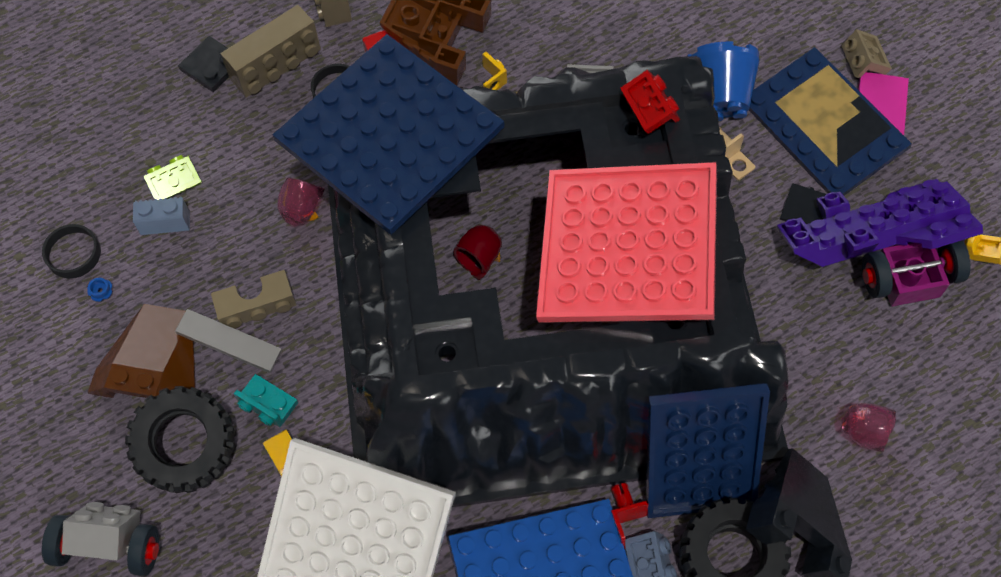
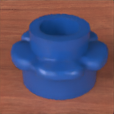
(96, 284)

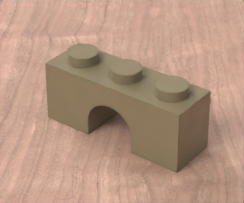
(274, 297)

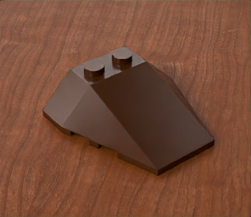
(147, 357)

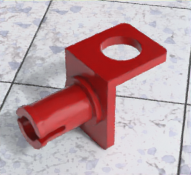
(626, 508)

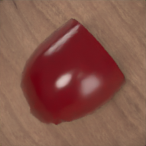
(480, 245)

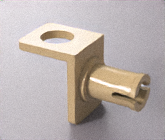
(734, 154)

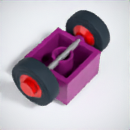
(914, 272)

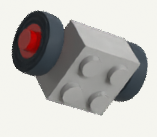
(102, 534)

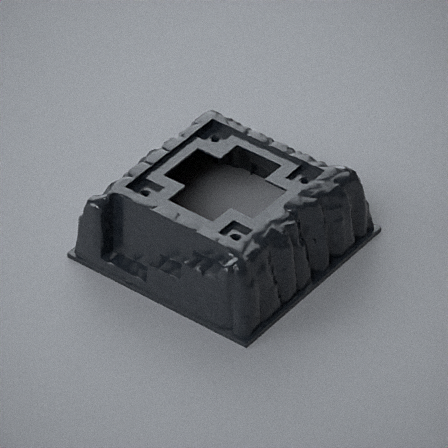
(550, 405)

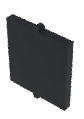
(802, 204)

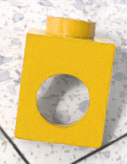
(496, 69)
(278, 448)

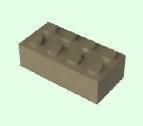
(271, 51)

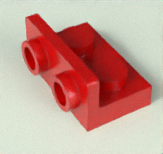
(649, 101)

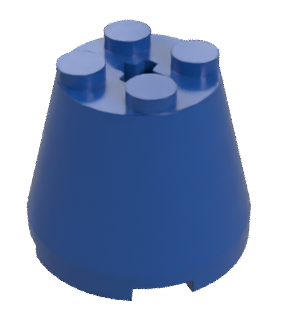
(733, 74)

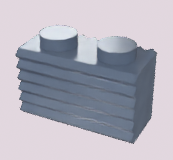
(161, 216)

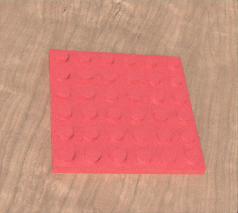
(629, 244)

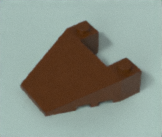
(431, 28)

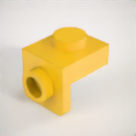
(984, 248)

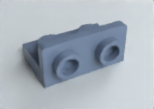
(649, 555)

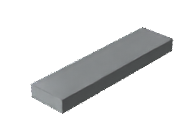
(228, 341)

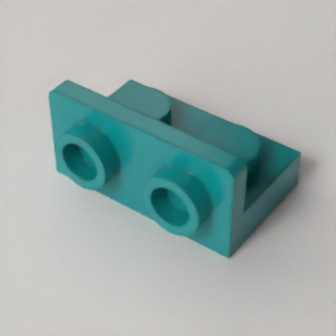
(266, 400)

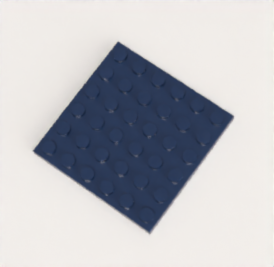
(388, 133)

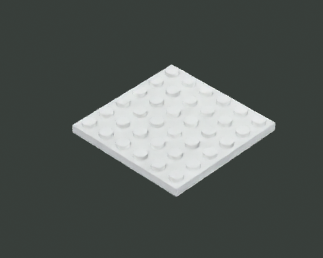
(352, 519)

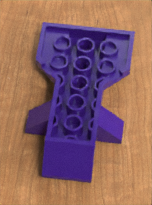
(919, 214)

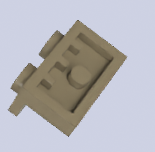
(865, 54)

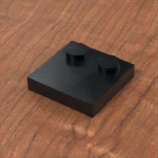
(206, 64)

